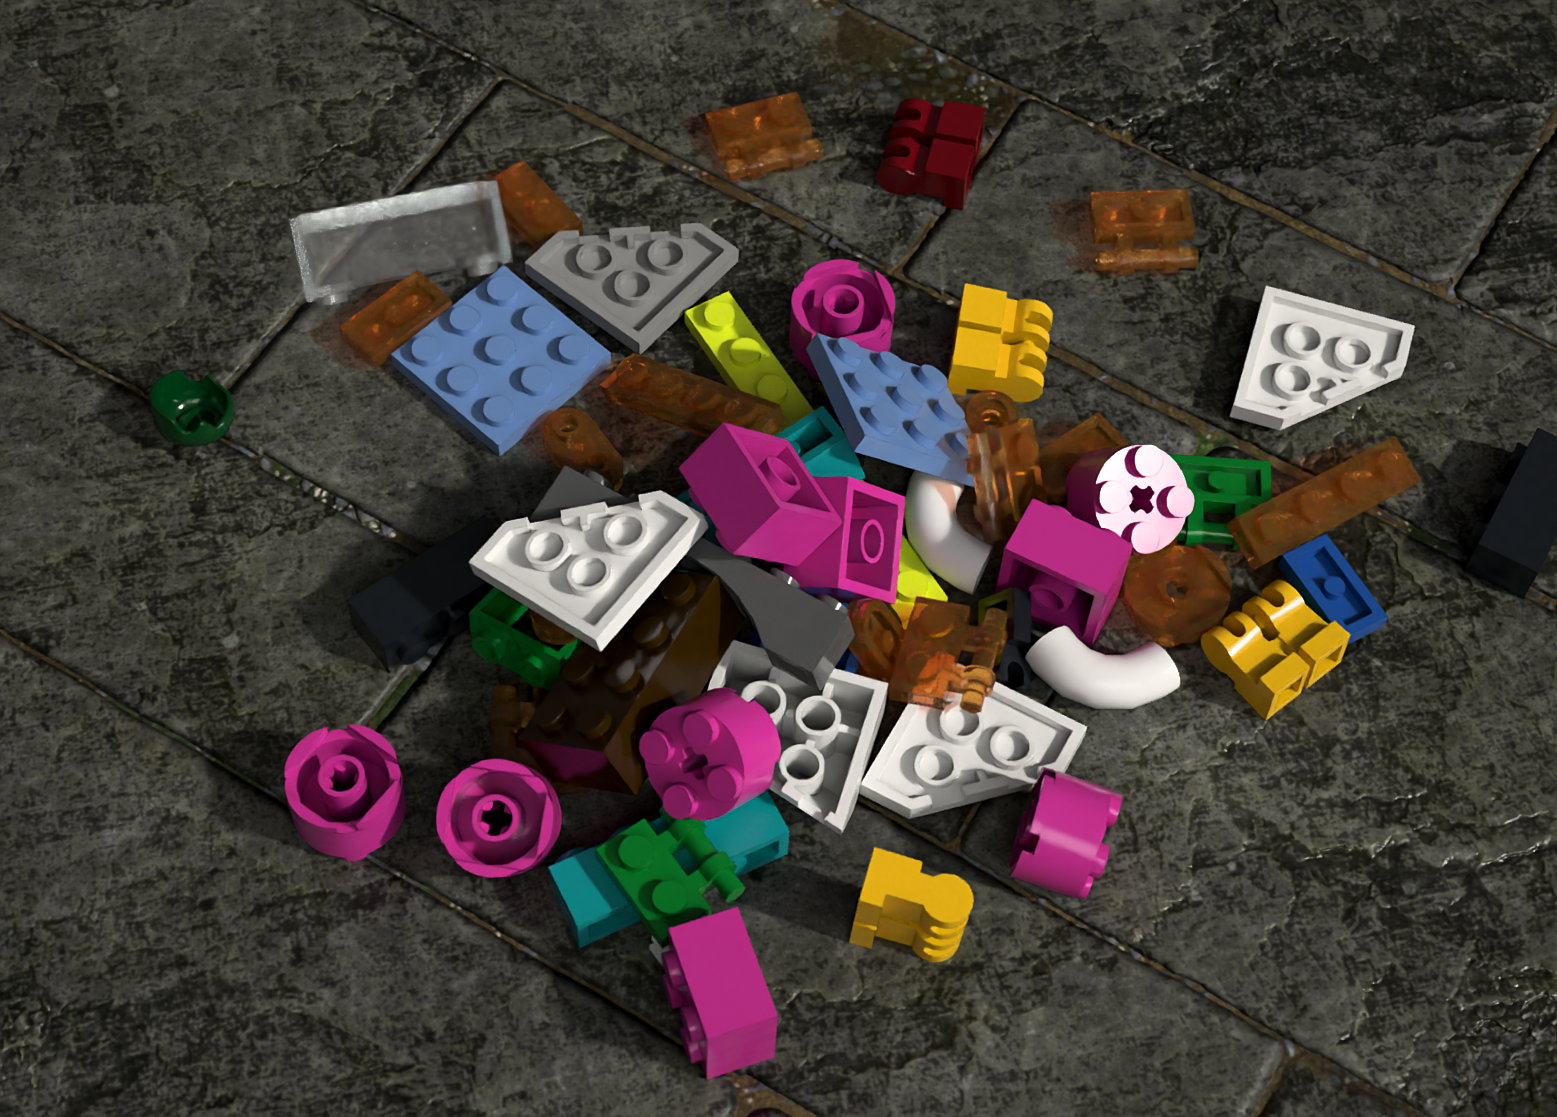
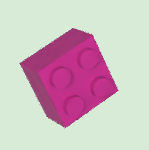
(759, 495)
(863, 552)
(1067, 568)
(720, 994)

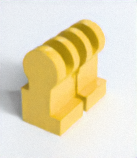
(999, 344)
(1274, 647)
(911, 907)

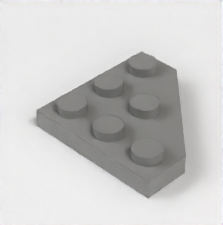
(632, 278)

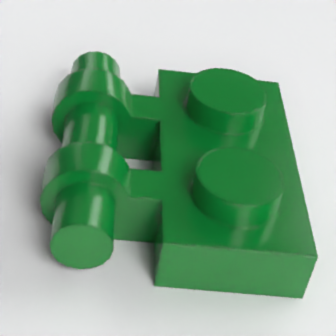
(1221, 488)
(656, 883)

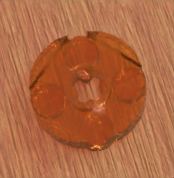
(1171, 619)

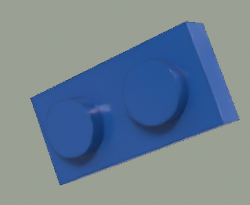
(1332, 587)

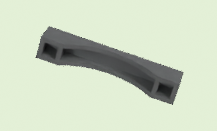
(797, 630)

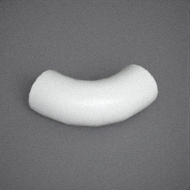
(939, 535)
(1099, 678)

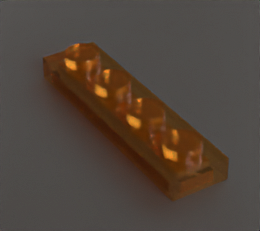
(687, 398)
(1323, 502)

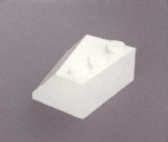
(821, 733)

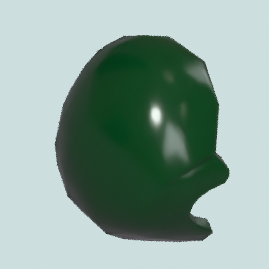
(191, 410)

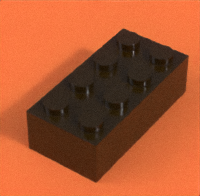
(608, 699)

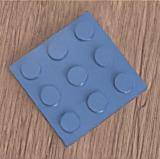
(501, 360)
(893, 408)

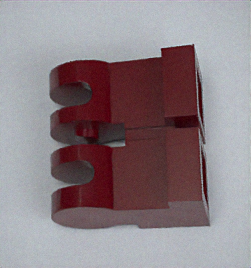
(932, 150)

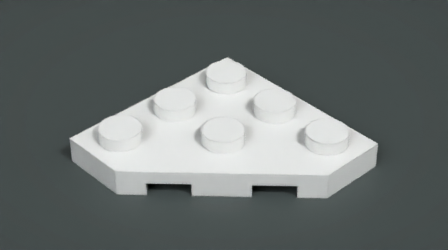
(1314, 357)
(591, 562)
(963, 757)

